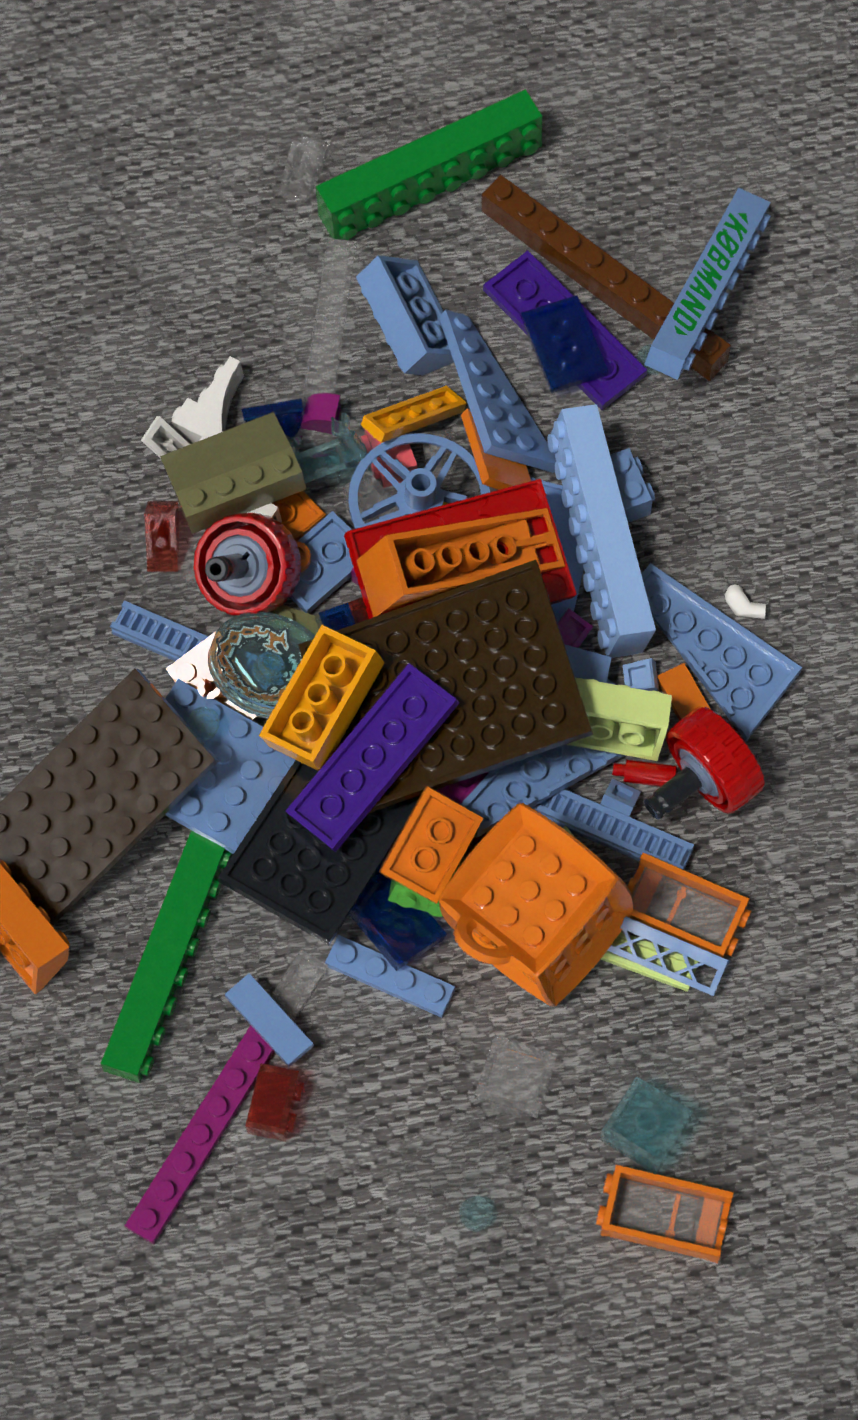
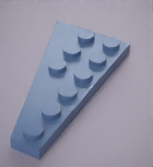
(497, 411)
(729, 660)
(532, 781)

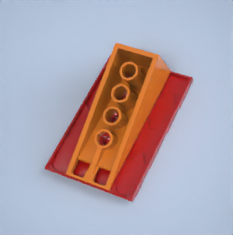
(457, 545)

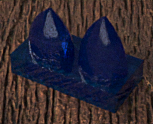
(287, 413)

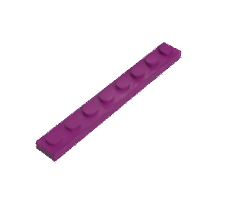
(199, 1137)

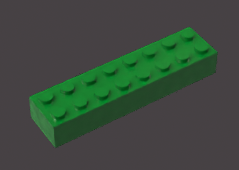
(429, 166)

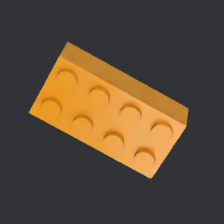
(322, 698)

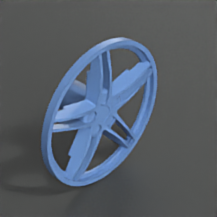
(419, 487)

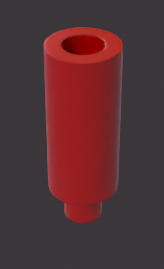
(644, 772)

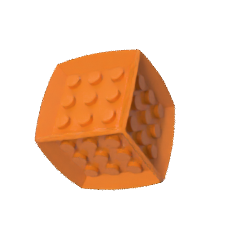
(535, 904)

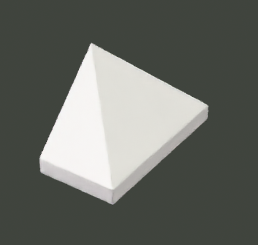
(163, 438)

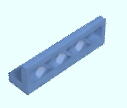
(675, 945)

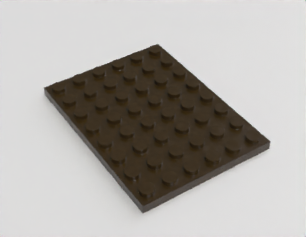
(495, 654)

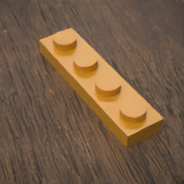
(413, 414)

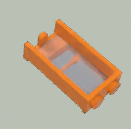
(687, 906)
(665, 1213)

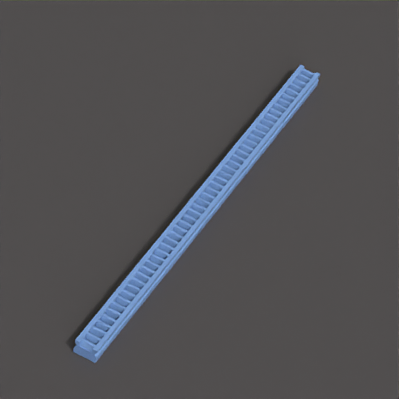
(564, 808)

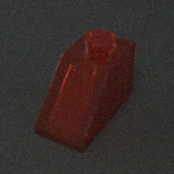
(162, 535)

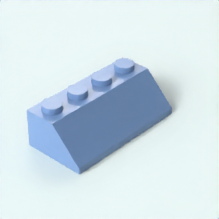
(406, 313)

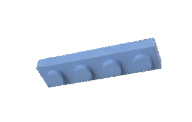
(374, 970)

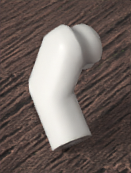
(741, 605)

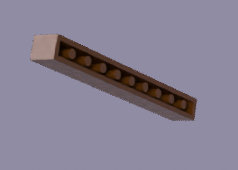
(592, 268)

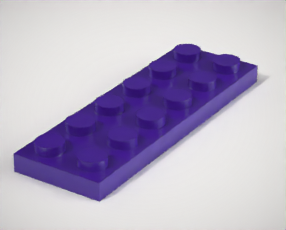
(530, 285)
(372, 757)

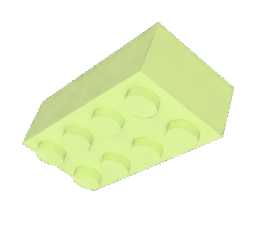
(624, 719)

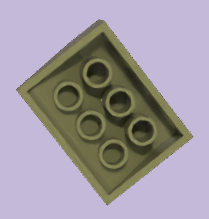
(233, 472)

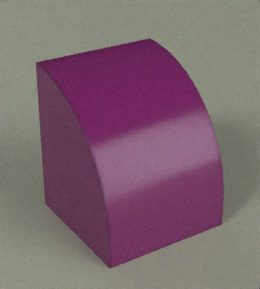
(319, 410)

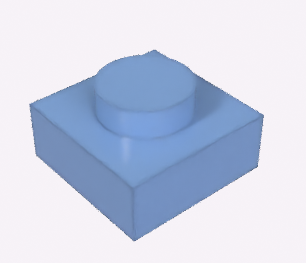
(620, 797)

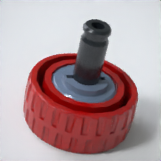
(247, 564)
(711, 762)

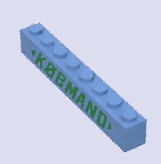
(708, 284)

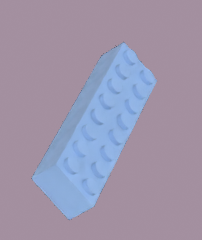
(601, 532)

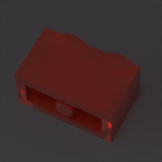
(274, 1102)

